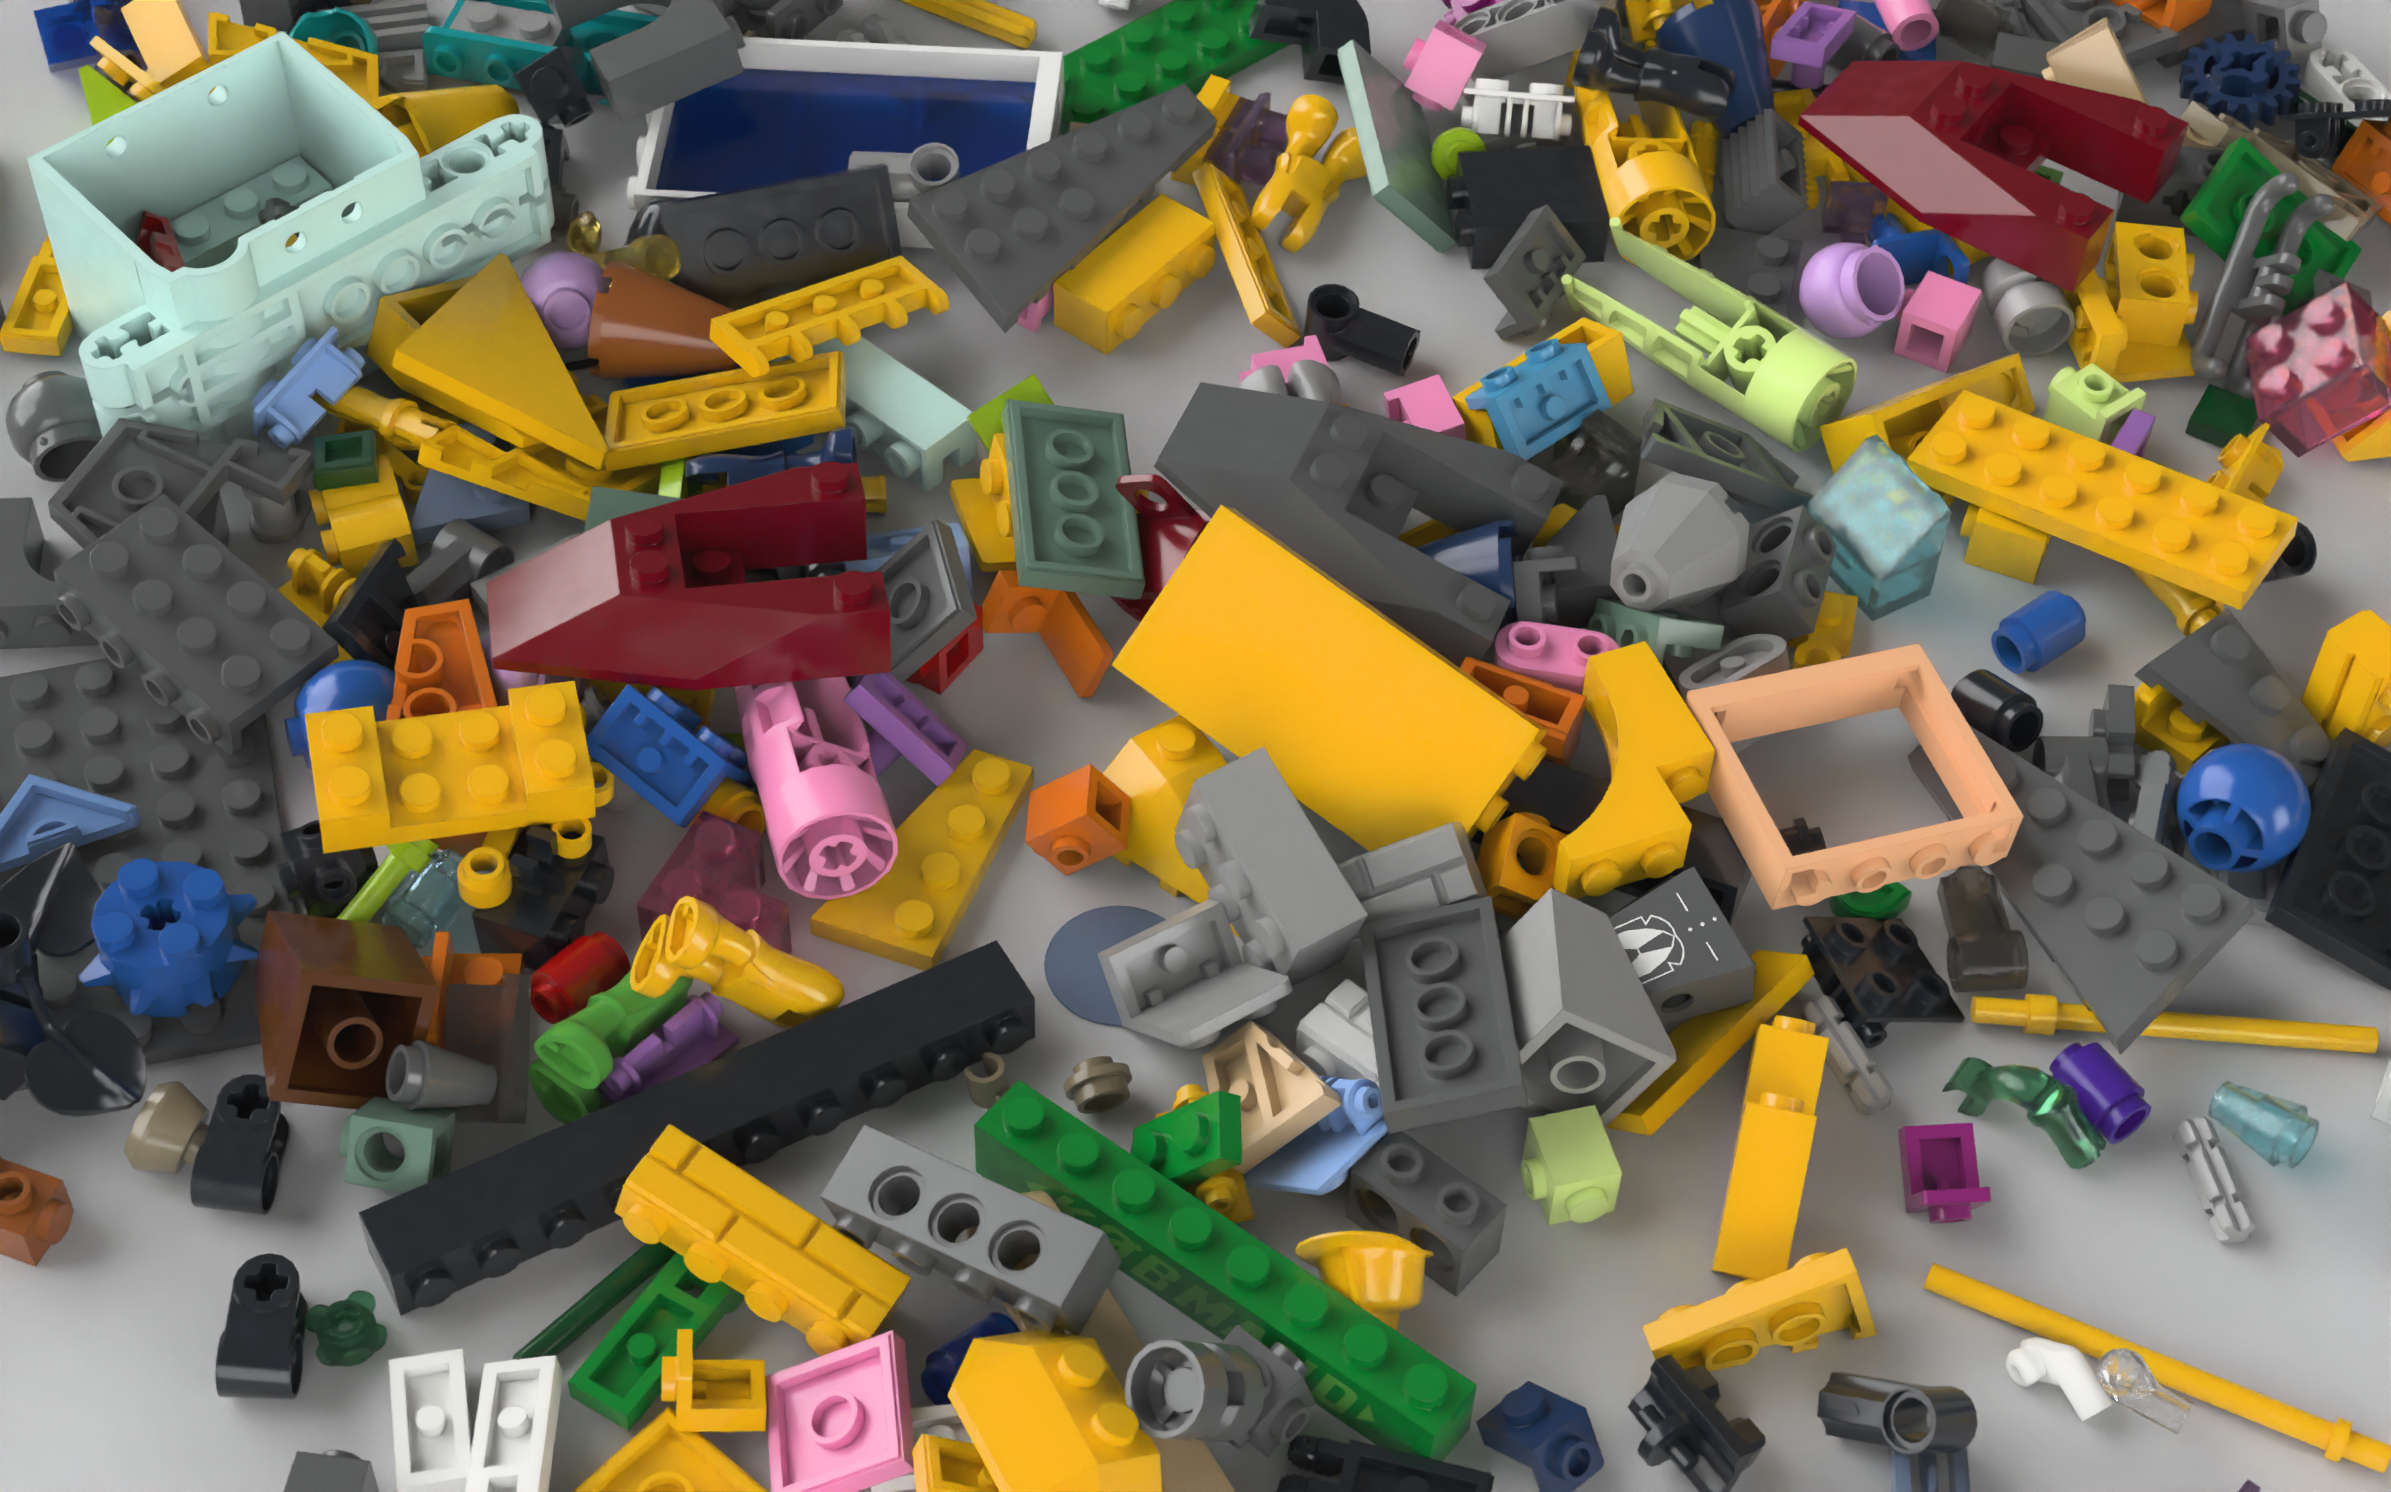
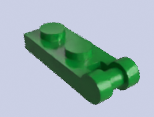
(626, 1366)

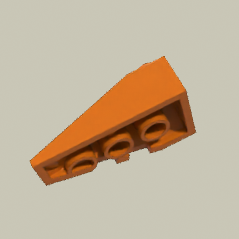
(441, 672)

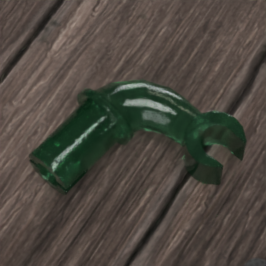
(2044, 1097)

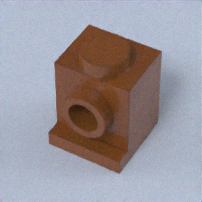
(32, 1212)

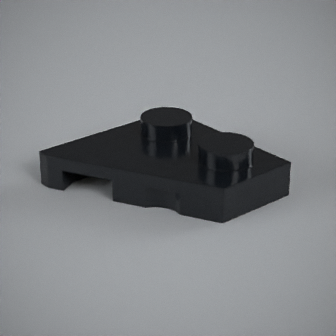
(373, 609)

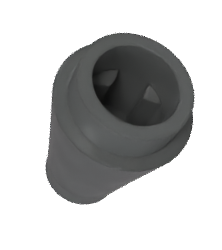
(438, 1078)

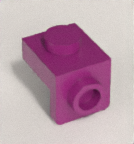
(1941, 1171)

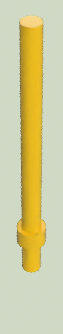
(2044, 1015)

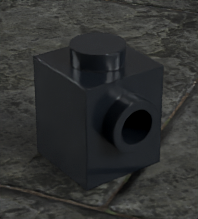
(561, 86)

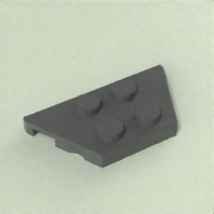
(1720, 455)

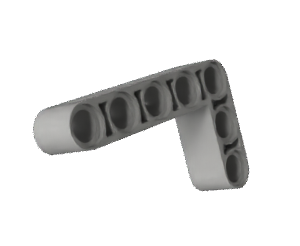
(1528, 32)

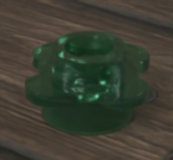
(348, 1346)

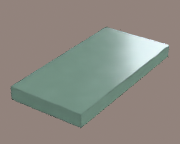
(1396, 147)
(1064, 500)

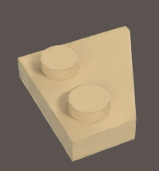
(1275, 1088)

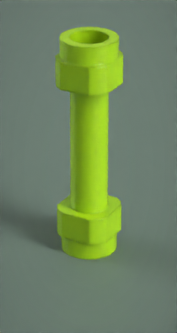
(387, 877)

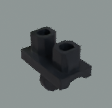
(1690, 1430)

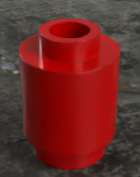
(576, 974)

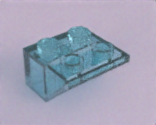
(1884, 529)

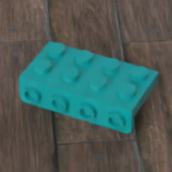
(497, 59)

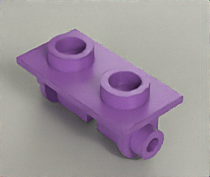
(679, 1046)

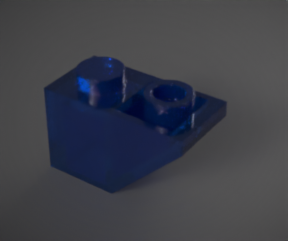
(72, 26)

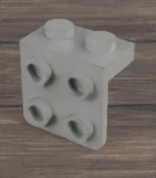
(1188, 979)

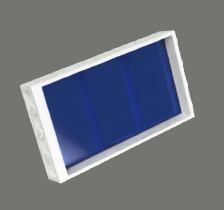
(817, 101)

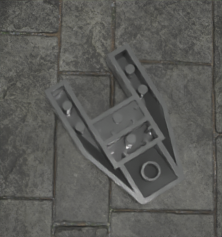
(1341, 490)

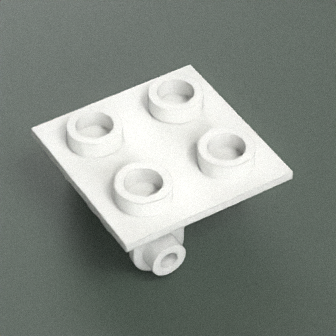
(1547, 114)

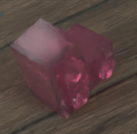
(725, 869)

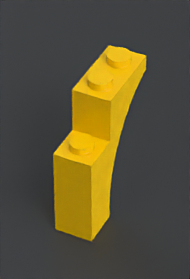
(1655, 764)
(1771, 1150)

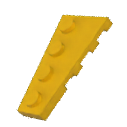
(938, 866)

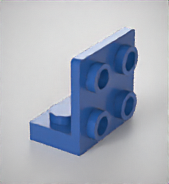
(661, 753)

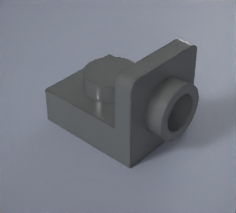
(1533, 597)

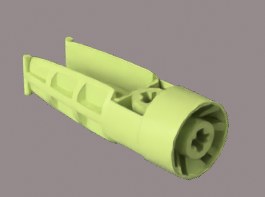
(1777, 387)

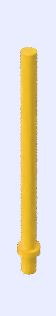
(2334, 1438)

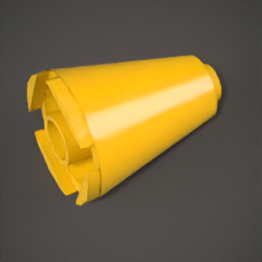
(443, 115)

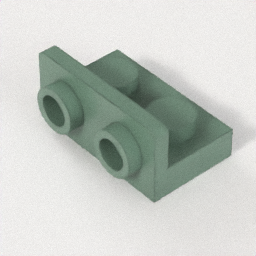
(1663, 630)

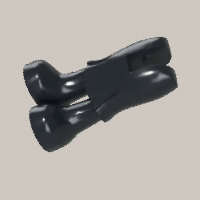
(1651, 75)

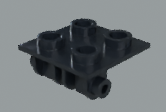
(2322, 125)
(1876, 974)

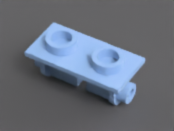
(288, 403)

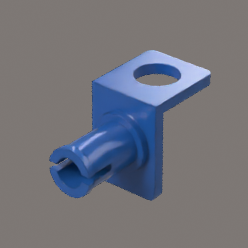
(1918, 250)

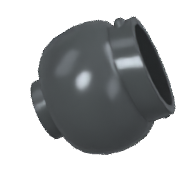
(53, 424)

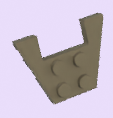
(2352, 206)

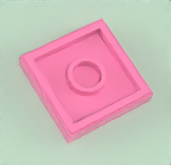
(841, 1419)

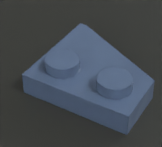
(452, 498)

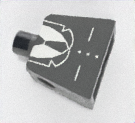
(1685, 950)

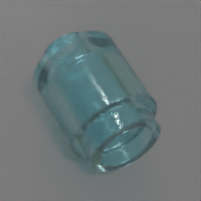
(427, 900)

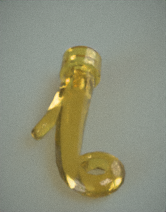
(649, 253)

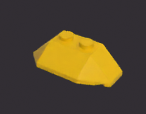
(1052, 1416)

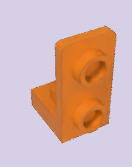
(1060, 622)

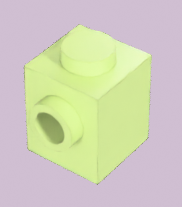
(1570, 1166)

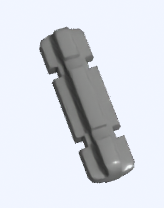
(1849, 1056)
(2214, 1180)

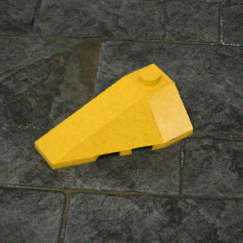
(1910, 416)

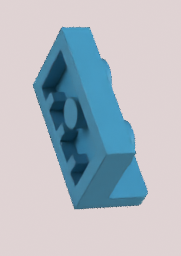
(1541, 396)

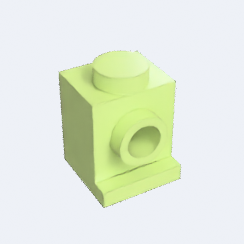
(2091, 402)

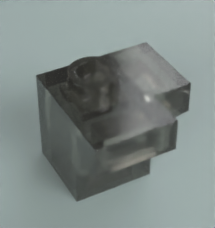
(1597, 461)

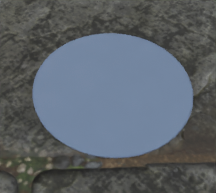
(1073, 961)

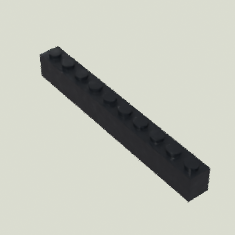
(738, 1106)

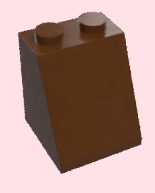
(336, 1006)

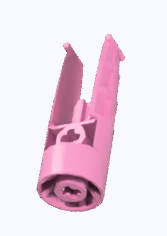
(817, 786)

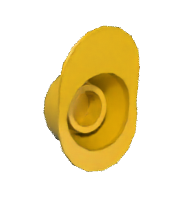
(1369, 1269)

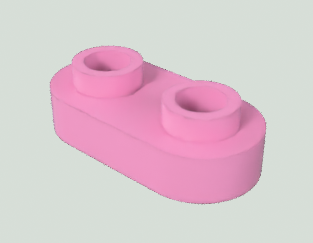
(1549, 652)

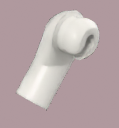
(2059, 1366)

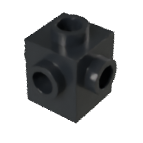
(322, 879)

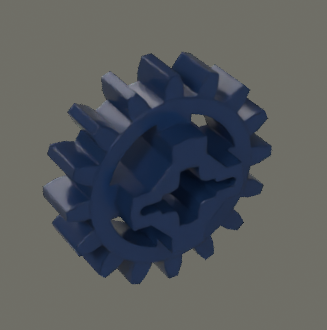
(2241, 79)

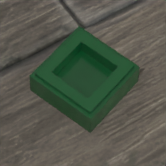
(2222, 416)
(346, 460)

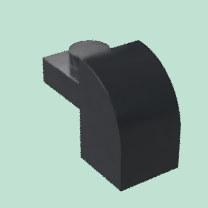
(1315, 25)

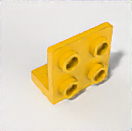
(2102, 339)

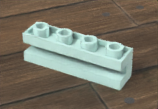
(901, 415)

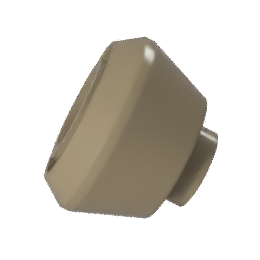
(167, 1130)

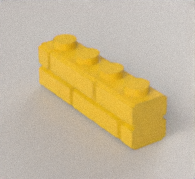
(759, 1244)

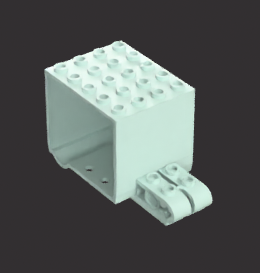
(205, 340)

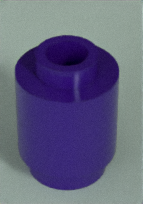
(2104, 1090)

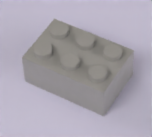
(1268, 869)

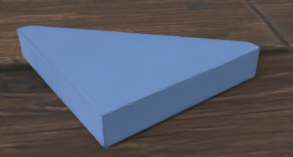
(53, 814)

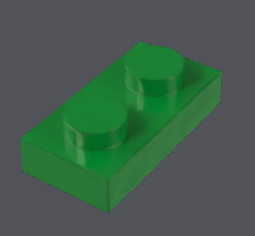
(1193, 1139)

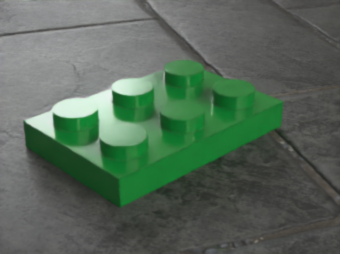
(2222, 202)

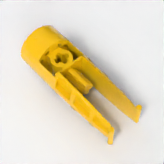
(1647, 171)

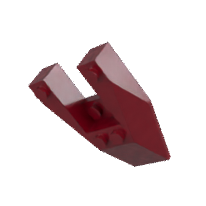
(1964, 147)
(669, 598)

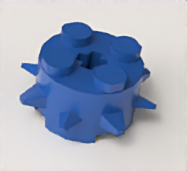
(168, 937)

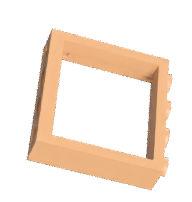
(1840, 691)

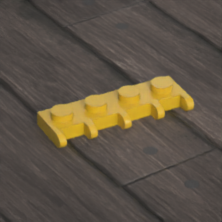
(825, 312)

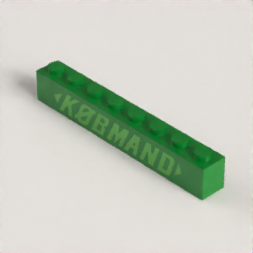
(1227, 1276)

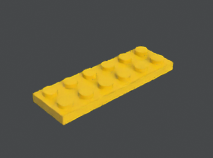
(2103, 499)

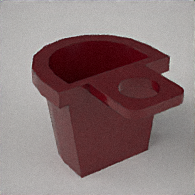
(1164, 535)

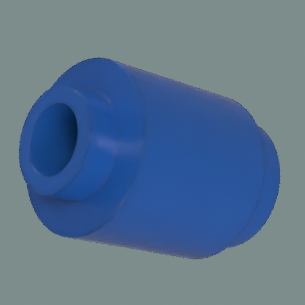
(2039, 632)

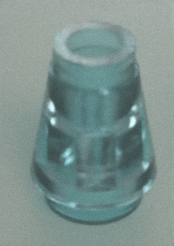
(2265, 1123)

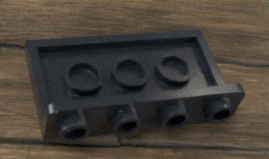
(782, 234)
(2340, 873)

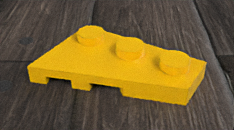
(1784, 1309)

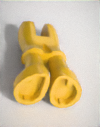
(1301, 183)
(736, 965)

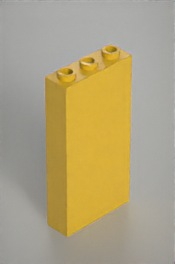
(1334, 690)

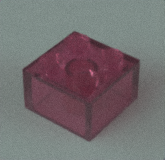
(2321, 369)

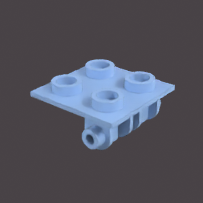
(1325, 1151)

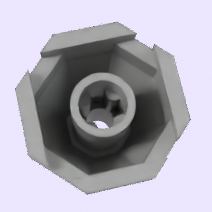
(1677, 544)

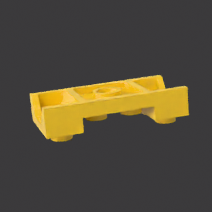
(450, 770)

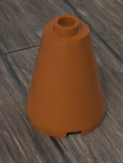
(652, 328)

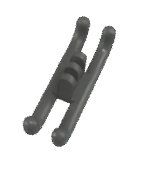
(2254, 285)

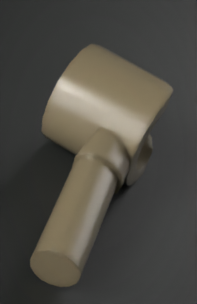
(988, 1090)

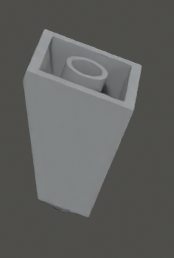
(1580, 1011)

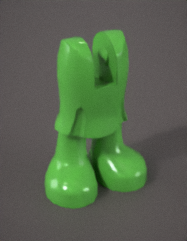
(581, 1049)

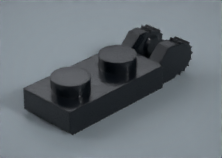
(1375, 1469)

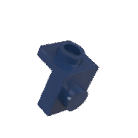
(1544, 1435)

